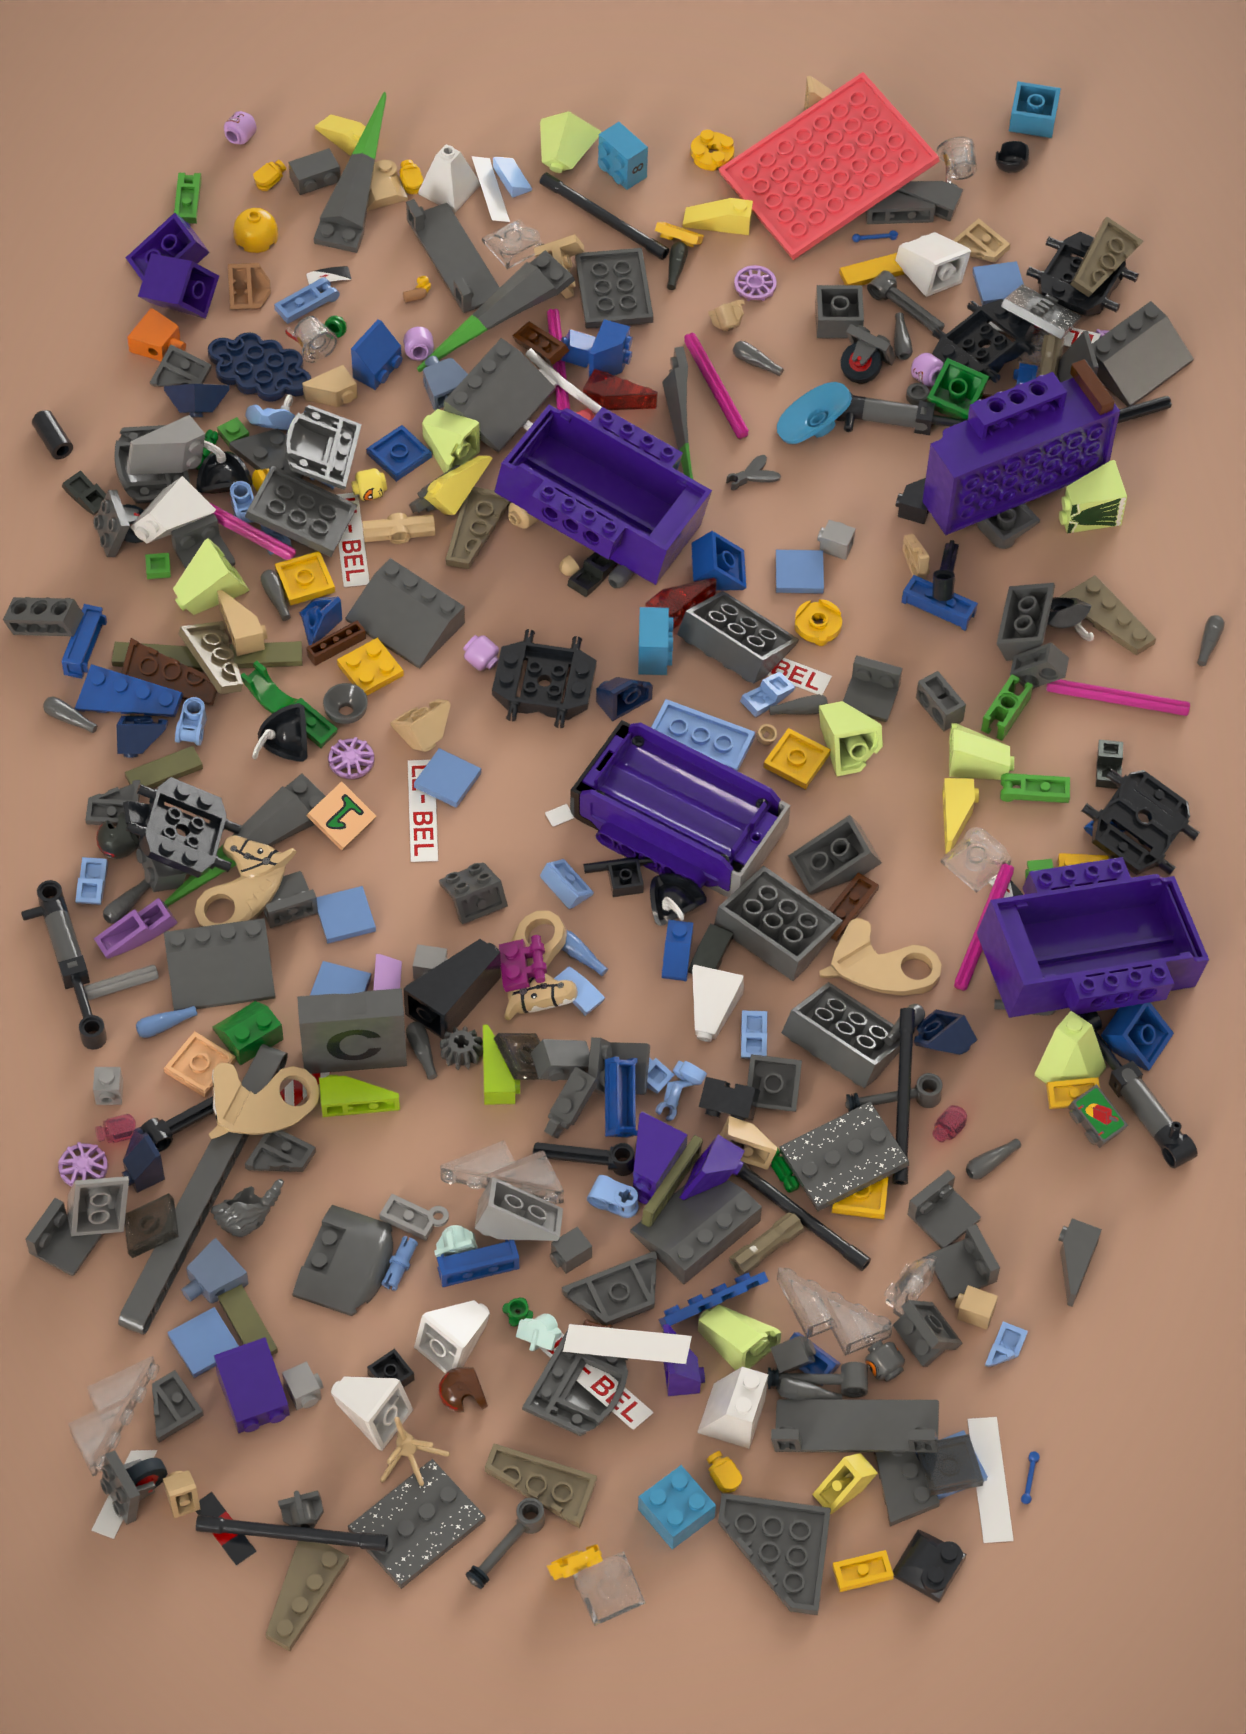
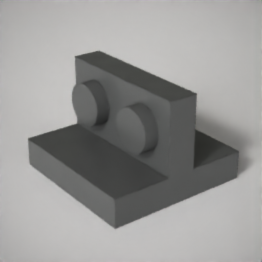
(925, 1331)

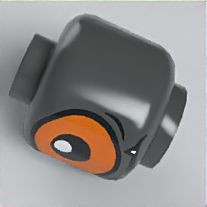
(885, 1360)

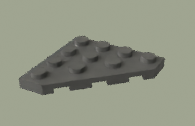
(782, 1544)

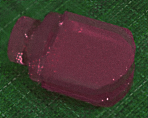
(949, 1123)
(116, 1129)

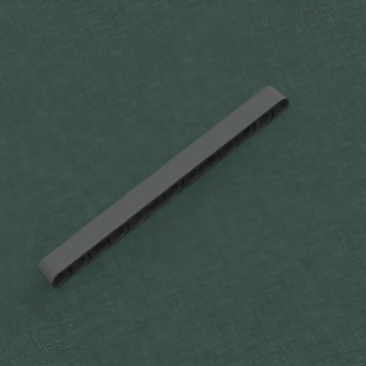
(195, 1205)

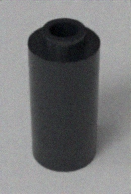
(52, 434)

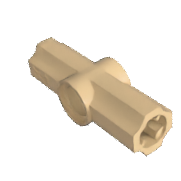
(398, 528)

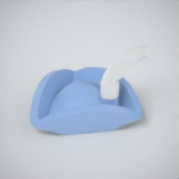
(270, 417)

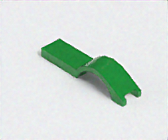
(272, 699)

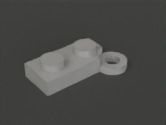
(412, 1217)

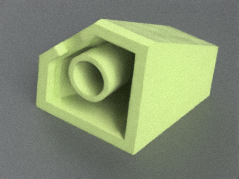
(565, 140)
(451, 438)
(204, 577)
(849, 736)
(977, 755)
(1071, 1052)
(736, 1336)

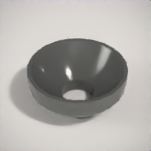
(345, 695)

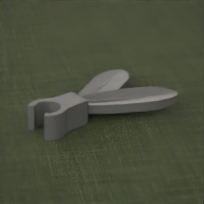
(753, 473)

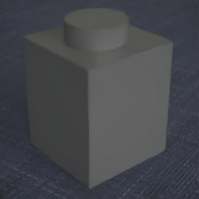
(571, 1250)
(793, 1354)

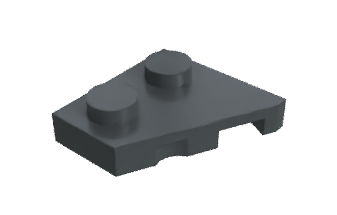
(179, 369)
(109, 805)
(280, 1153)

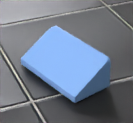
(511, 176)
(565, 883)

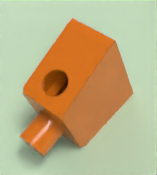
(154, 335)

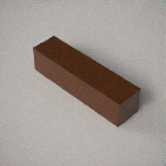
(1092, 387)
(336, 643)

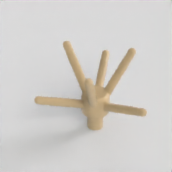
(407, 1447)

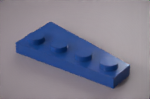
(719, 1294)

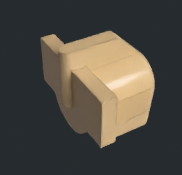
(727, 315)

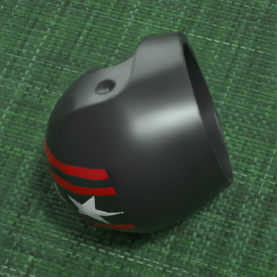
(116, 841)

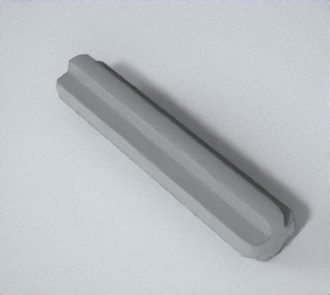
(121, 982)

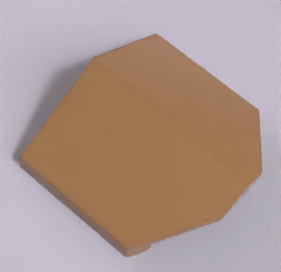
(247, 286)

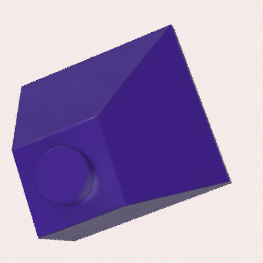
(713, 1167)
(683, 1378)

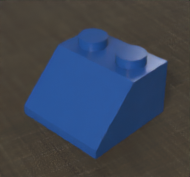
(611, 348)
(375, 355)
(719, 559)
(1138, 1034)

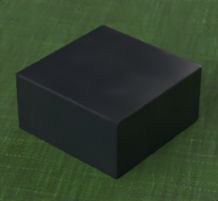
(625, 878)
(391, 1366)

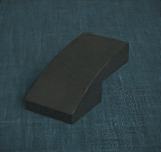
(84, 492)
(592, 574)
(1108, 756)
(712, 948)

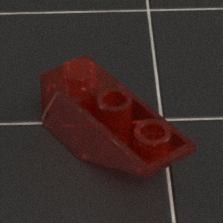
(618, 393)
(682, 598)

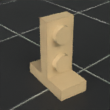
(562, 251)

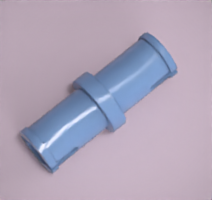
(399, 1263)

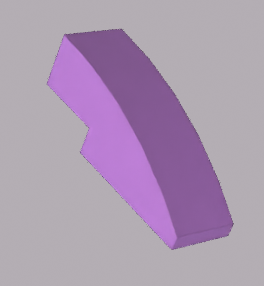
(136, 929)

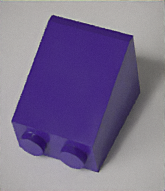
(178, 285)
(656, 1153)
(251, 1385)

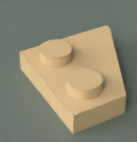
(983, 242)
(916, 556)

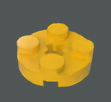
(712, 140)
(818, 633)
(569, 1564)

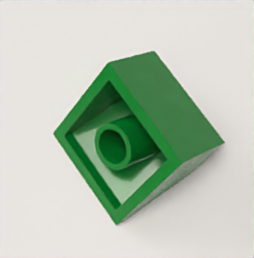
(957, 389)
(248, 1030)

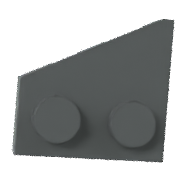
(173, 1405)

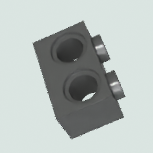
(1040, 665)
(940, 700)

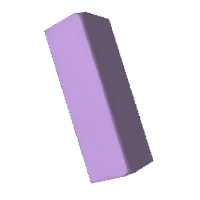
(387, 973)

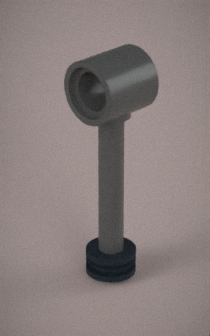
(924, 1098)
(852, 1379)
(478, 1575)

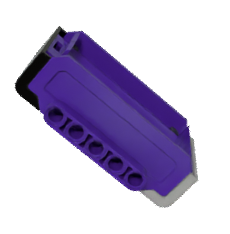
(678, 809)

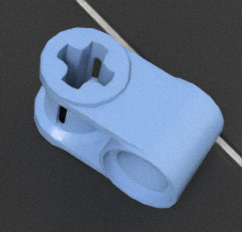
(241, 504)
(191, 726)
(613, 1197)

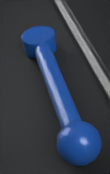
(892, 235)
(1033, 1458)

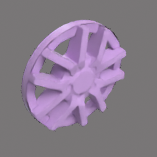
(755, 283)
(351, 758)
(83, 1164)

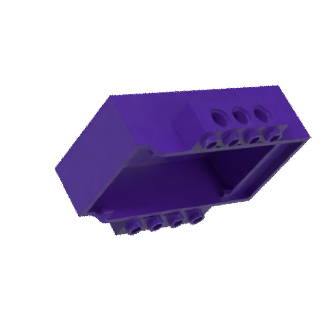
(1015, 451)
(605, 488)
(1090, 940)

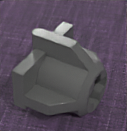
(302, 1509)

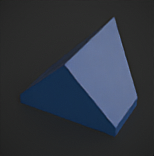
(321, 617)

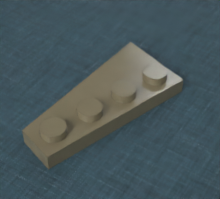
(1106, 253)
(474, 526)
(1112, 616)
(211, 650)
(556, 1486)
(306, 1584)

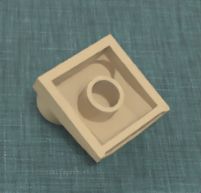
(385, 186)

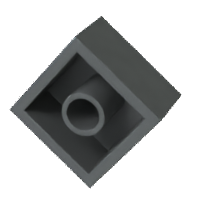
(838, 308)

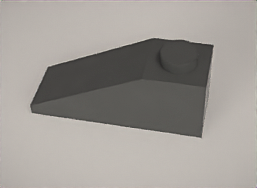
(942, 194)
(900, 209)
(1076, 1254)

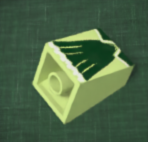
(1094, 500)

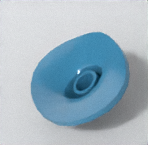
(814, 413)

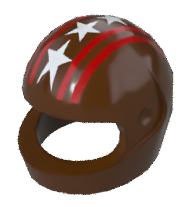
(457, 1385)

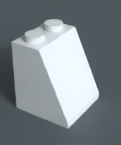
(933, 262)
(170, 510)
(735, 1407)

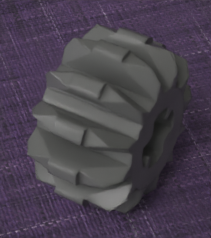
(461, 1047)

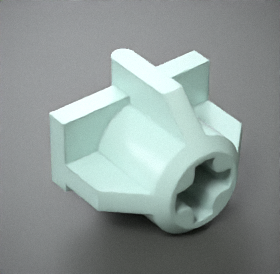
(455, 1240)
(539, 1331)

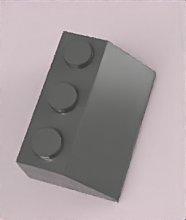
(1024, 618)

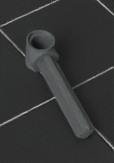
(885, 287)

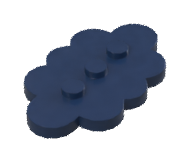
(258, 366)

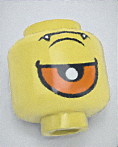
(369, 484)

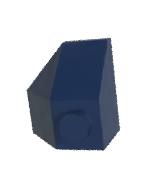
(196, 397)
(622, 696)
(137, 734)
(945, 1032)
(142, 1162)

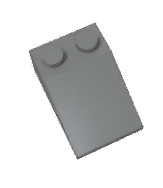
(167, 449)
(97, 1206)
(516, 1215)

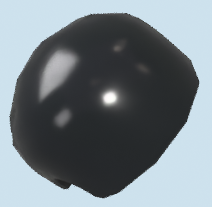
(1012, 156)

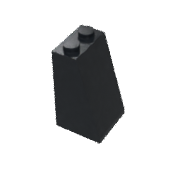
(453, 988)

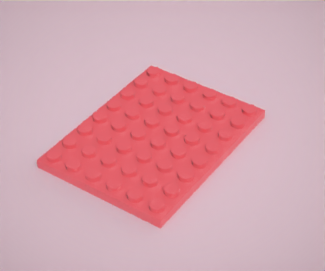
(829, 165)

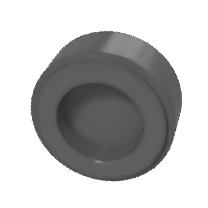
(917, 392)

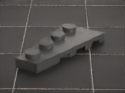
(903, 1486)

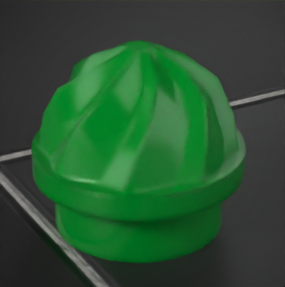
(336, 325)

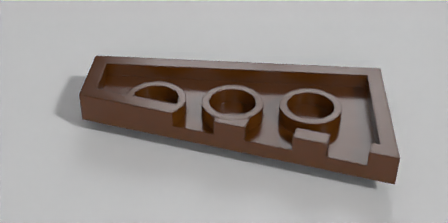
(156, 668)

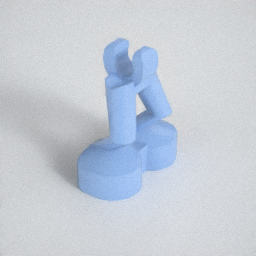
(689, 1076)

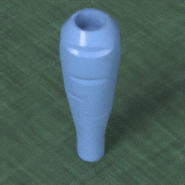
(578, 950)
(161, 1022)

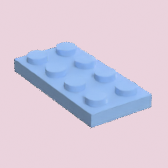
(705, 733)

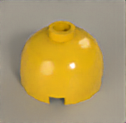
(255, 230)

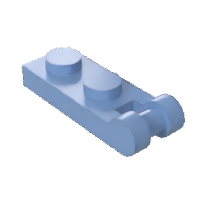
(306, 300)

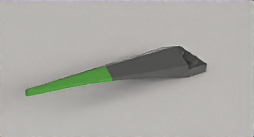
(346, 211)
(526, 288)
(676, 396)
(275, 821)

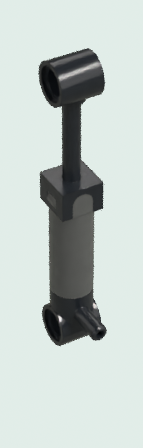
(894, 413)
(69, 957)
(1128, 1082)

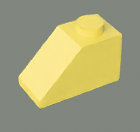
(845, 1482)

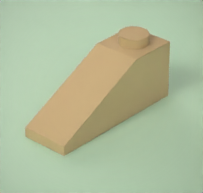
(242, 625)

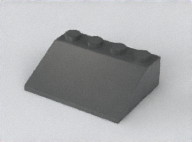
(1140, 354)
(500, 394)
(407, 613)
(736, 636)
(777, 922)
(219, 964)
(842, 1034)
(699, 1228)

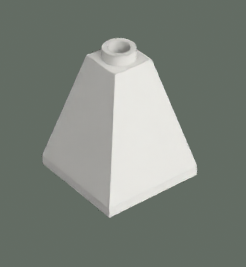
(449, 179)
(714, 999)
(451, 1333)
(373, 1405)

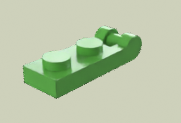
(188, 196)
(1035, 788)

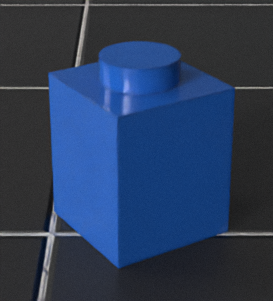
(579, 348)

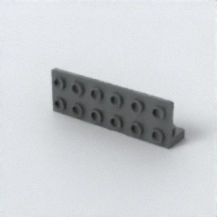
(452, 254)
(856, 1425)

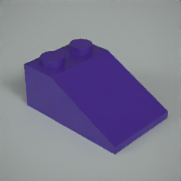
(171, 239)

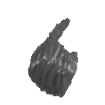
(246, 1210)

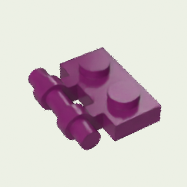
(515, 964)

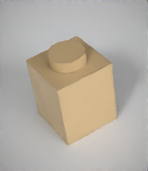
(976, 1307)

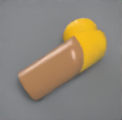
(419, 292)

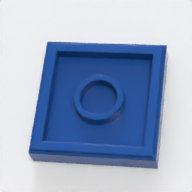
(399, 453)

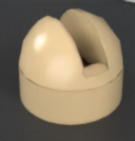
(568, 566)
(761, 732)

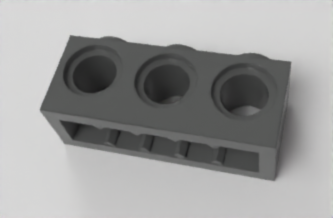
(43, 616)

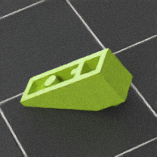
(498, 1080)
(351, 1096)

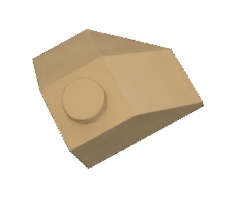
(423, 726)

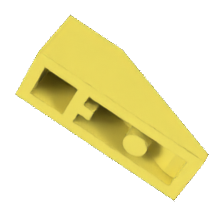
(341, 131)
(723, 215)
(452, 489)
(958, 807)

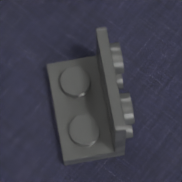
(190, 537)
(873, 687)
(474, 892)
(291, 901)
(603, 1049)
(942, 1211)
(53, 1242)
(966, 1264)

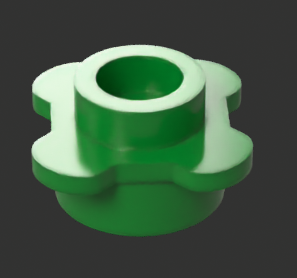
(517, 1304)

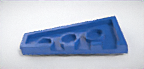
(120, 693)

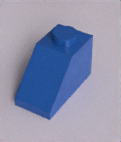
(677, 950)

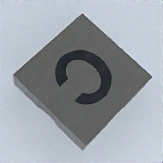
(352, 1031)

